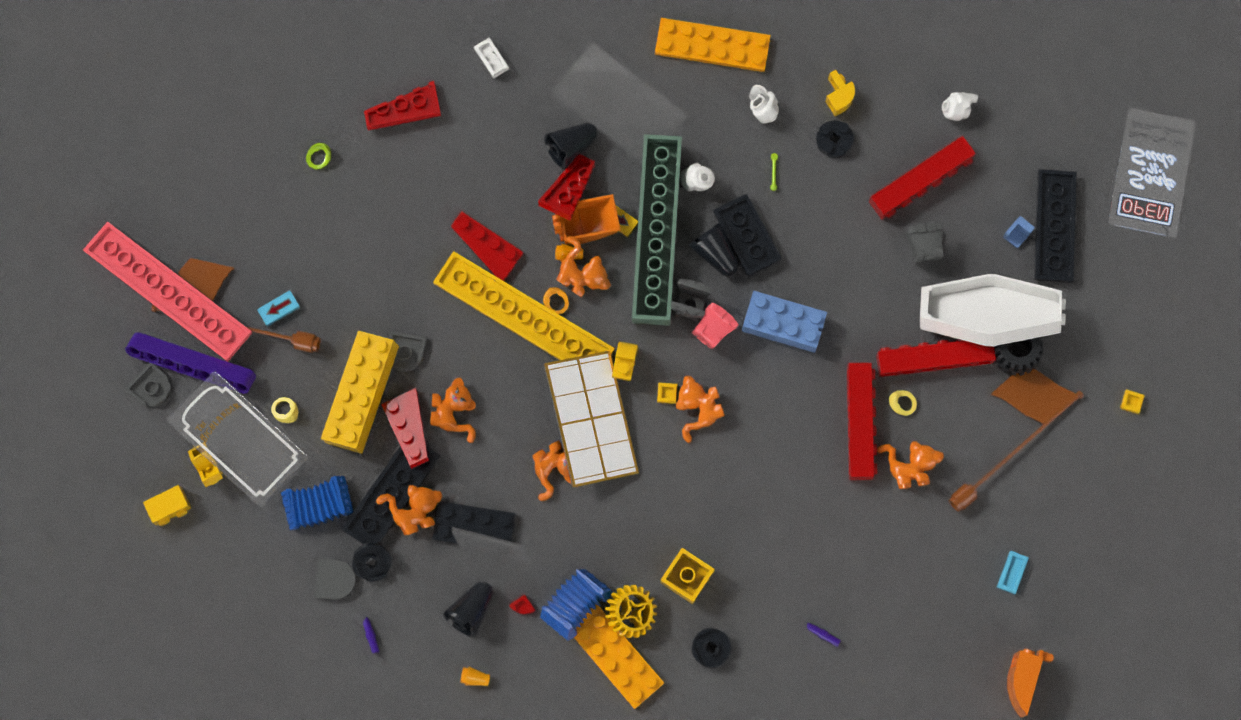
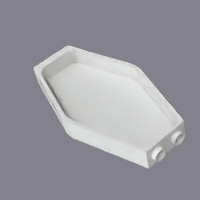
(991, 310)

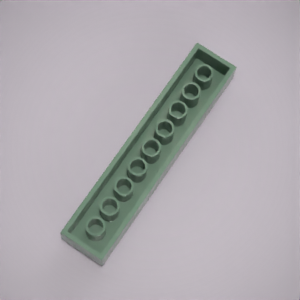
(656, 230)

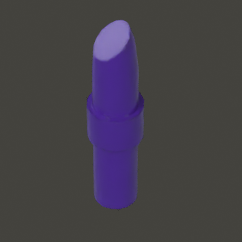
(823, 634)
(370, 636)

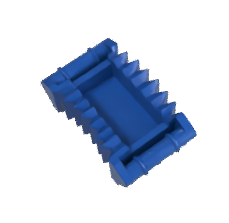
(317, 504)
(574, 603)

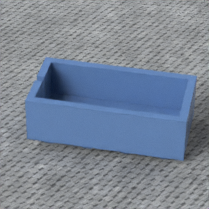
(784, 321)

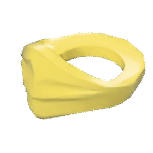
(893, 401)
(289, 417)

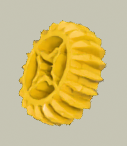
(641, 623)

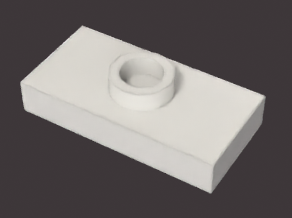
(491, 57)

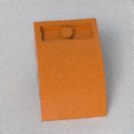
(590, 222)
(1023, 678)

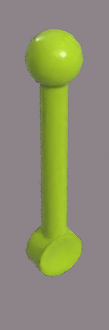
(774, 157)

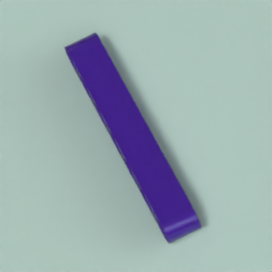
(188, 361)

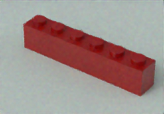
(922, 177)
(932, 357)
(860, 421)

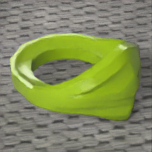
(317, 147)

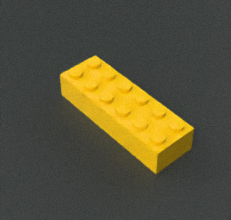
(360, 392)

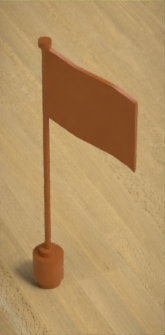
(209, 277)
(1035, 398)

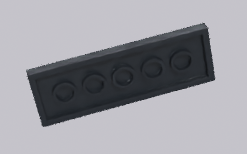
(1055, 226)
(373, 521)

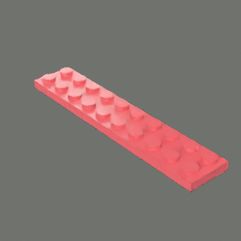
(167, 291)

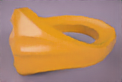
(560, 292)

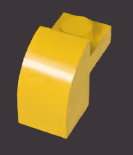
(843, 95)
(624, 361)
(208, 472)

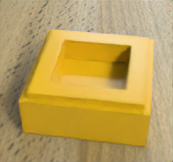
(667, 393)
(1132, 401)

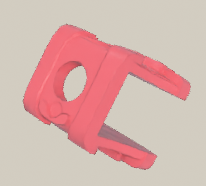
(714, 325)

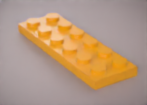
(712, 44)
(617, 658)

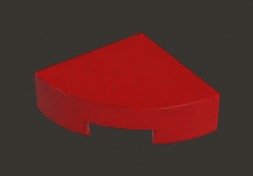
(522, 606)

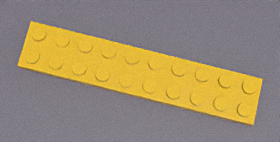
(516, 310)

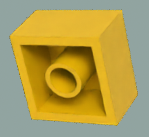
(687, 575)

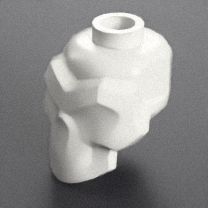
(763, 104)
(958, 105)
(696, 178)

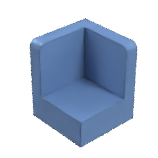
(1018, 232)

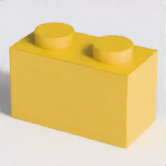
(167, 505)

